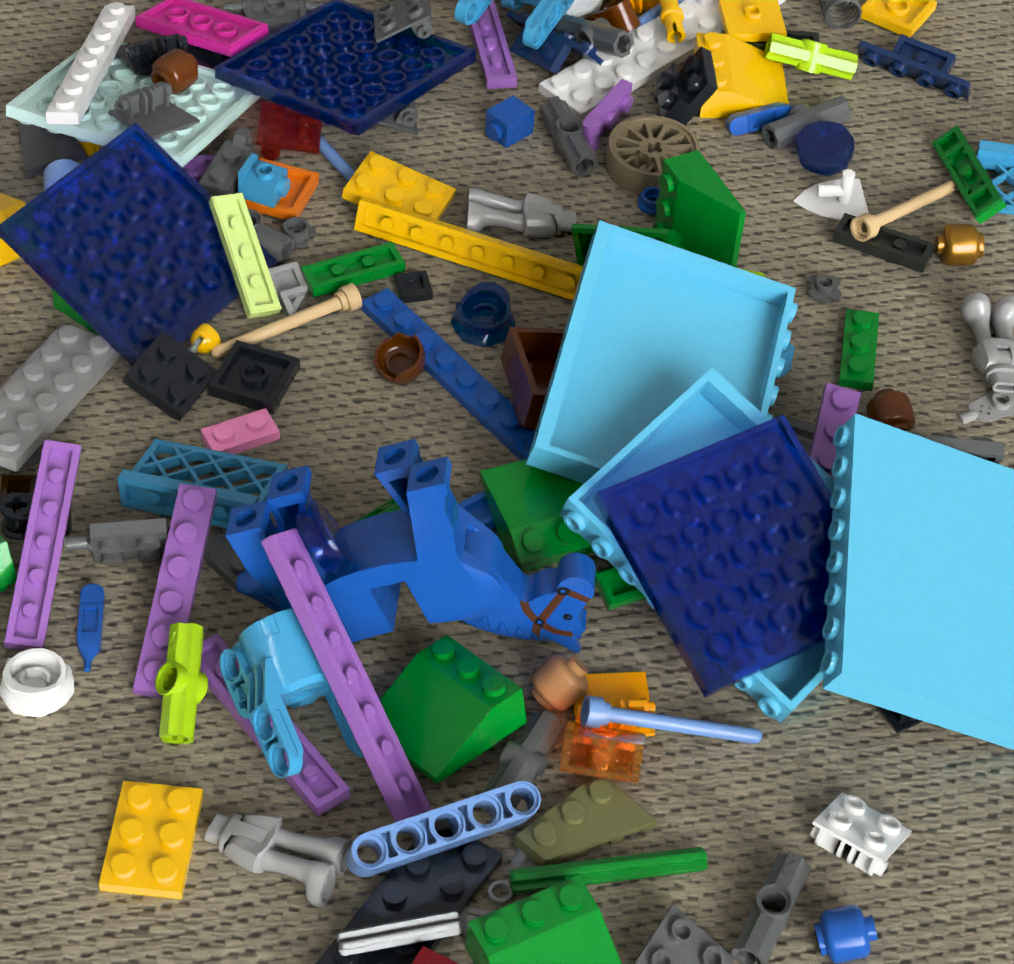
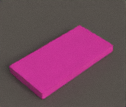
(203, 26)

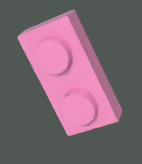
(241, 432)

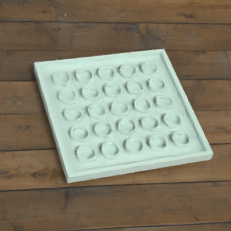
(208, 99)

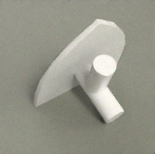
(835, 197)

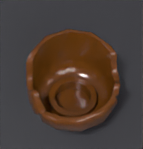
(400, 358)

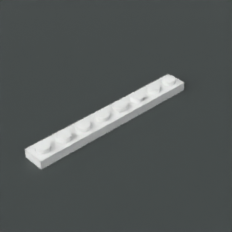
(90, 65)

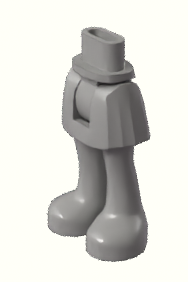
(532, 216)
(992, 355)
(255, 844)

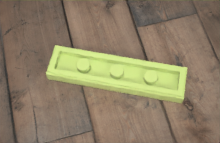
(245, 255)

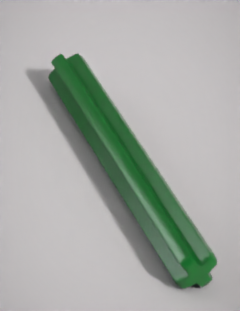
(610, 869)

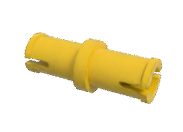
(672, 19)

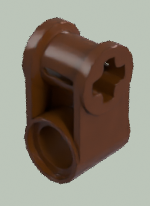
(619, 14)

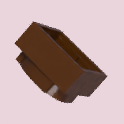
(528, 365)

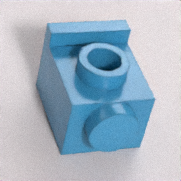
(263, 181)

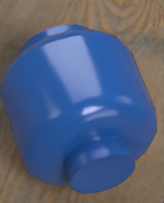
(845, 933)

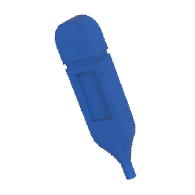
(756, 118)
(90, 623)

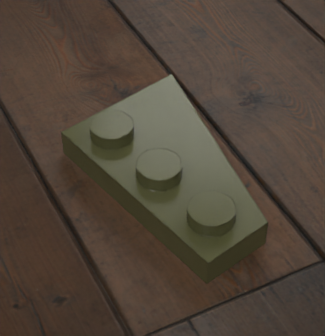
(582, 820)

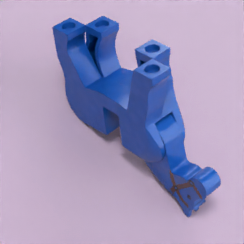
(432, 545)

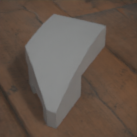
(289, 286)

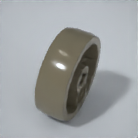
(640, 146)

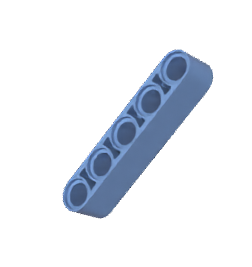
(459, 817)

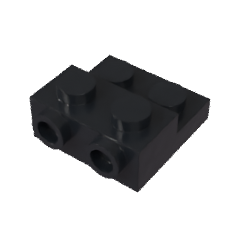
(686, 88)

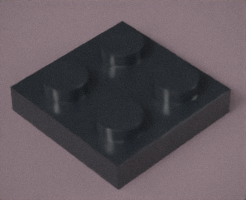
(169, 376)
(254, 376)

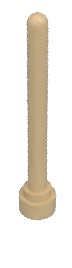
(868, 225)
(345, 299)

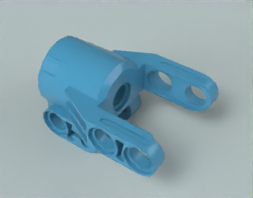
(538, 24)
(274, 672)

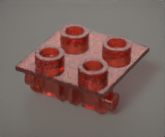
(286, 129)

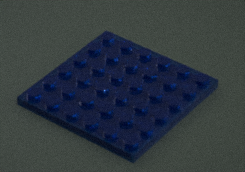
(337, 70)
(129, 245)
(730, 550)

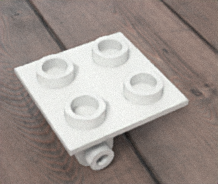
(863, 829)

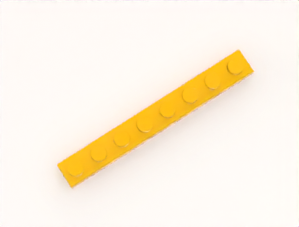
(468, 248)

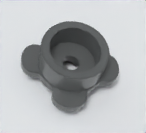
(299, 230)
(824, 288)

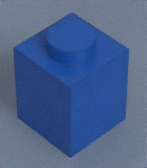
(509, 121)

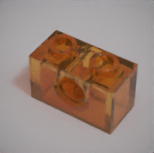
(602, 752)

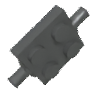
(273, 12)
(123, 540)

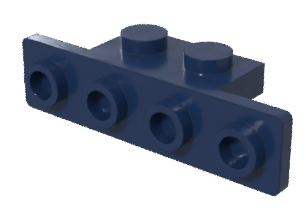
(553, 50)
(918, 61)

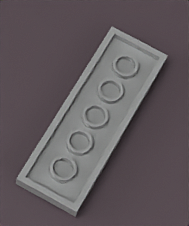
(49, 389)

